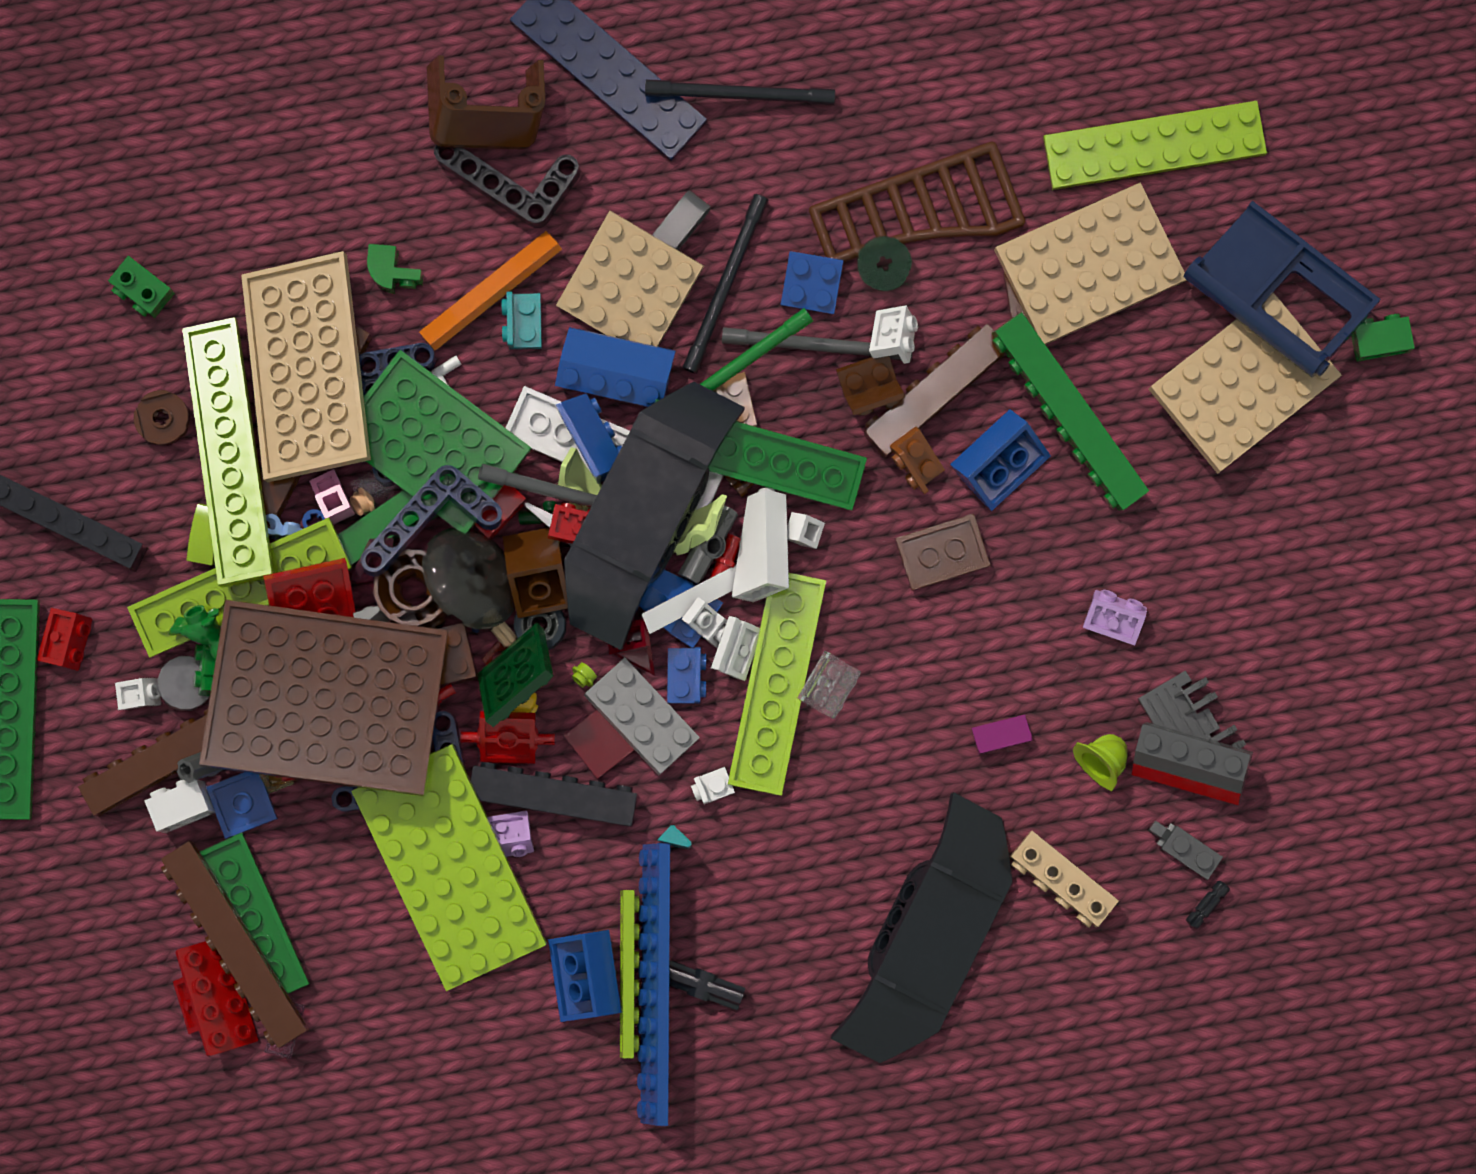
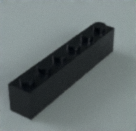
(71, 524)
(554, 796)

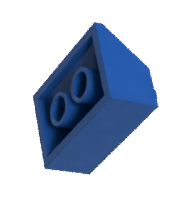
(590, 434)
(1000, 459)
(584, 976)

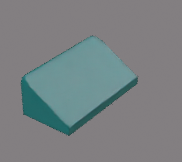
(675, 838)

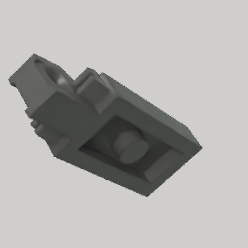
(1186, 849)

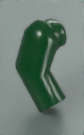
(529, 518)

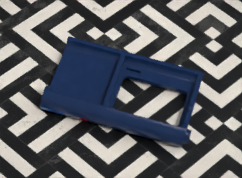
(1254, 262)

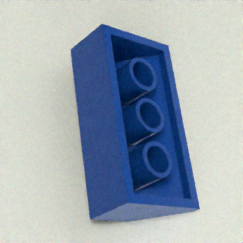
(614, 367)

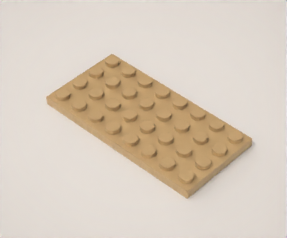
(305, 367)

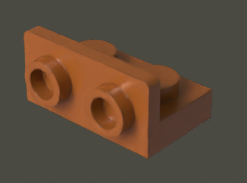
(917, 459)

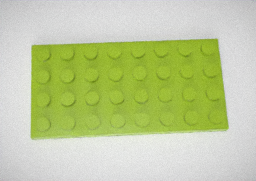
(452, 872)

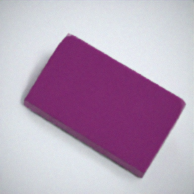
(1001, 734)

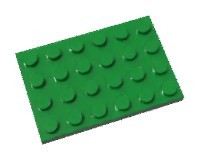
(425, 424)

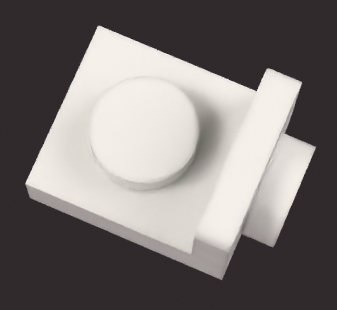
(137, 693)
(712, 786)

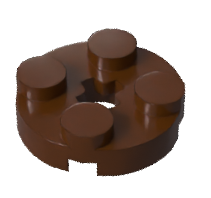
(148, 410)

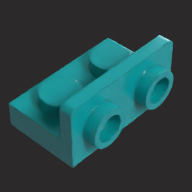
(523, 321)

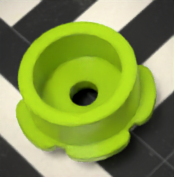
(583, 675)

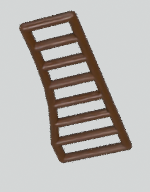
(916, 175)

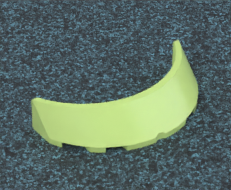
(699, 529)

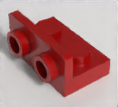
(566, 522)
(64, 639)

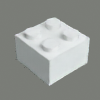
(179, 805)

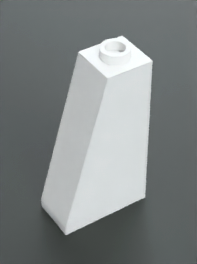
(763, 547)

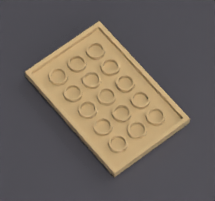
(1090, 264)
(1238, 389)

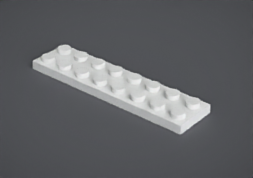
(542, 428)

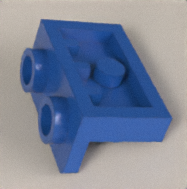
(685, 676)

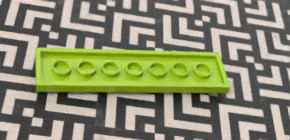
(1154, 145)
(159, 612)
(775, 684)

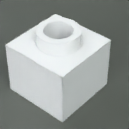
(804, 530)

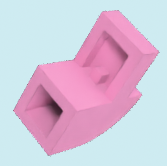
(331, 497)

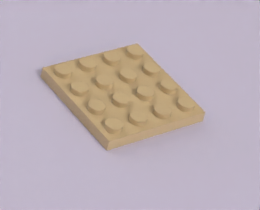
(629, 283)

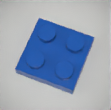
(812, 282)
(241, 803)

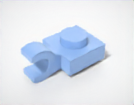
(278, 530)

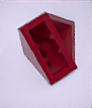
(637, 647)

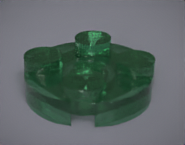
(870, 255)

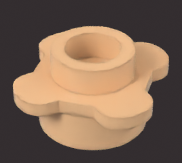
(362, 502)

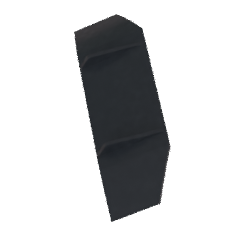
(644, 508)
(931, 935)

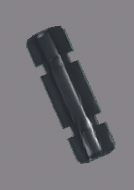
(1207, 904)

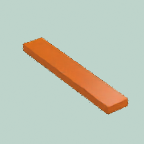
(490, 290)

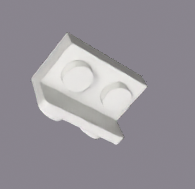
(893, 333)

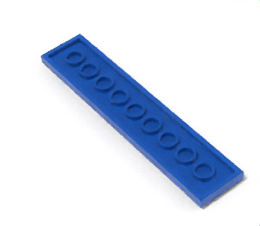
(654, 990)

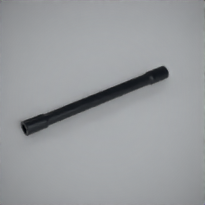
(666, 88)
(752, 218)

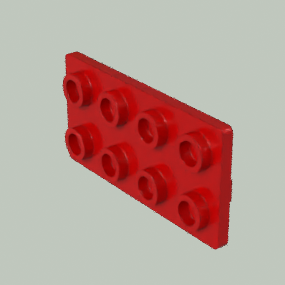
(211, 1001)

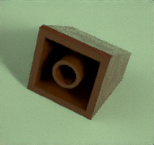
(539, 572)

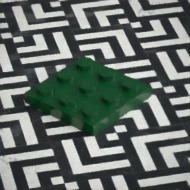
(515, 675)

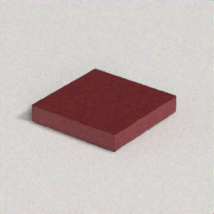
(598, 744)

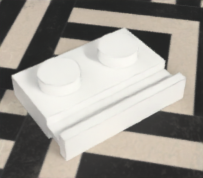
(736, 648)

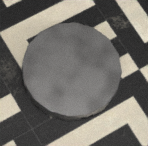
(177, 686)

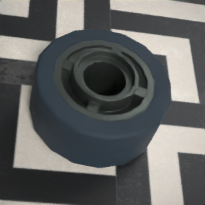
(554, 632)

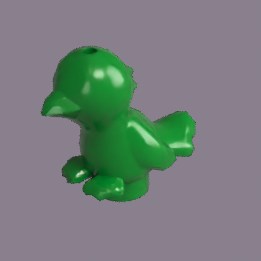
(199, 627)

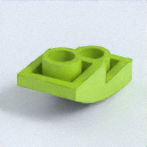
(200, 542)

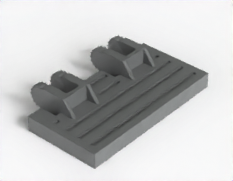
(1172, 708)

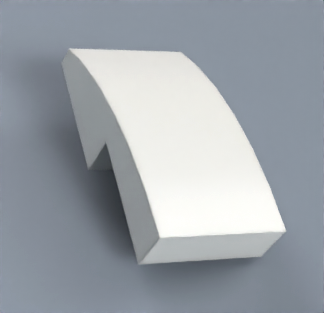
(705, 621)

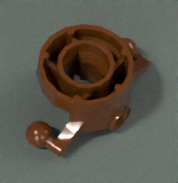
(390, 594)

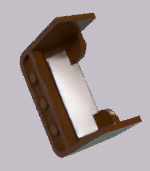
(478, 126)

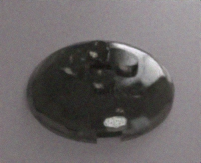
(468, 578)

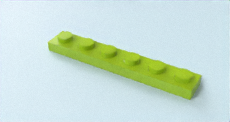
(628, 985)

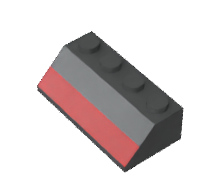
(1191, 763)

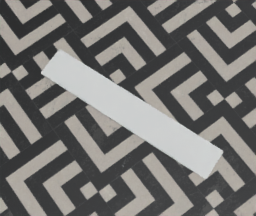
(680, 604)

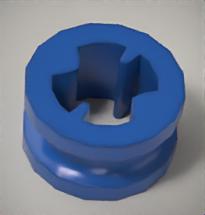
(308, 516)

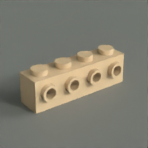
(1064, 879)

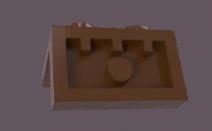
(869, 385)

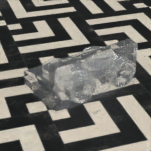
(829, 685)

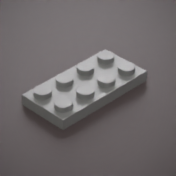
(641, 716)

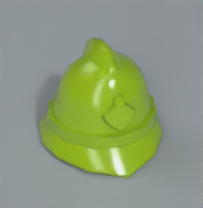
(1103, 759)

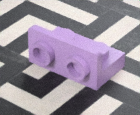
(1115, 616)
(513, 833)

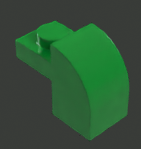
(382, 266)

